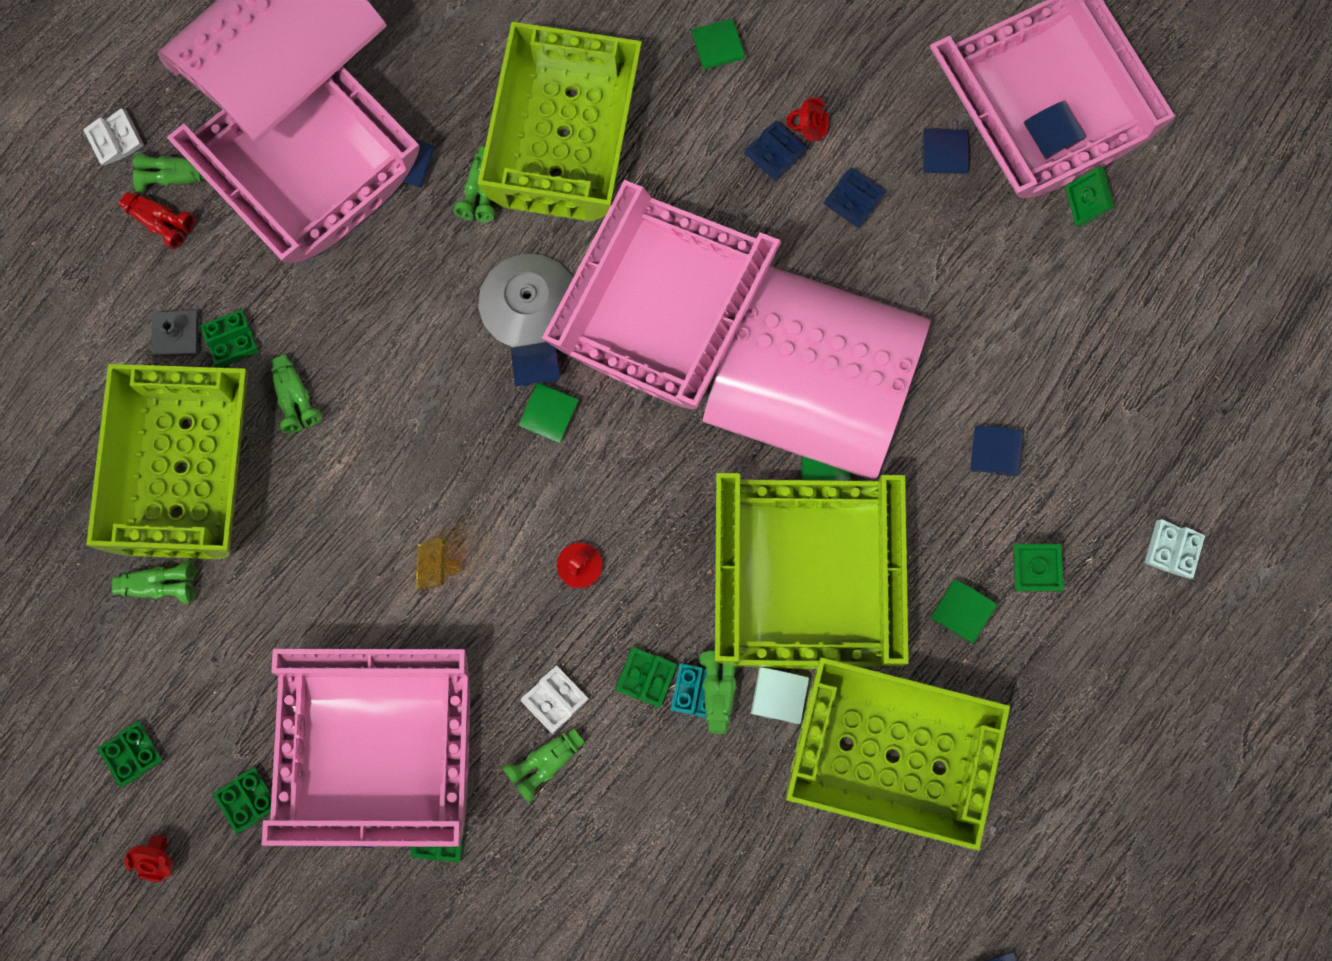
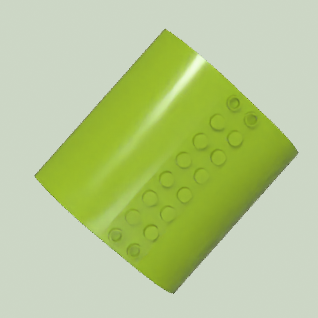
(810, 572)

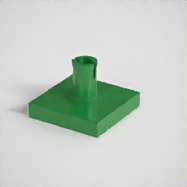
(1089, 196)
(1037, 568)

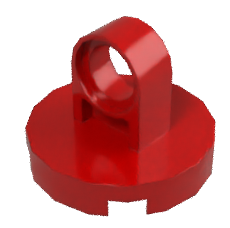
(813, 120)
(579, 565)
(150, 860)

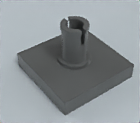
(174, 333)

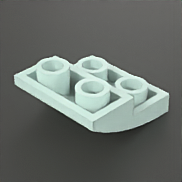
(1174, 549)
(779, 695)

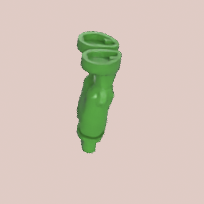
(173, 171)
(466, 208)
(291, 391)
(150, 583)
(718, 694)
(547, 759)

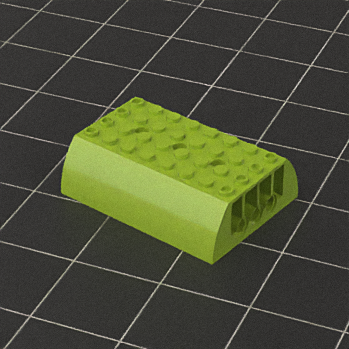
(534, 107)
(140, 456)
(918, 723)

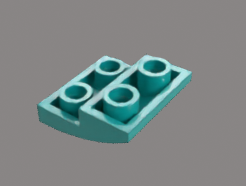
(689, 691)

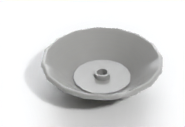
(507, 312)

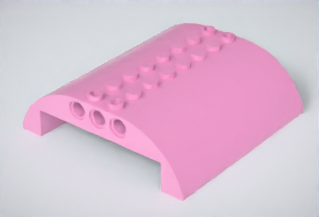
(268, 54)
(1048, 57)
(311, 172)
(659, 296)
(818, 372)
(370, 747)

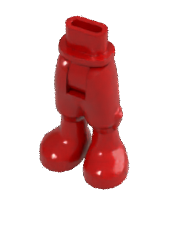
(153, 215)

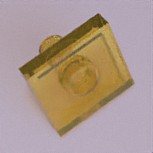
(433, 565)

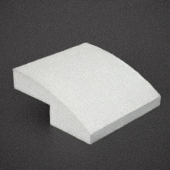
(113, 137)
(554, 699)

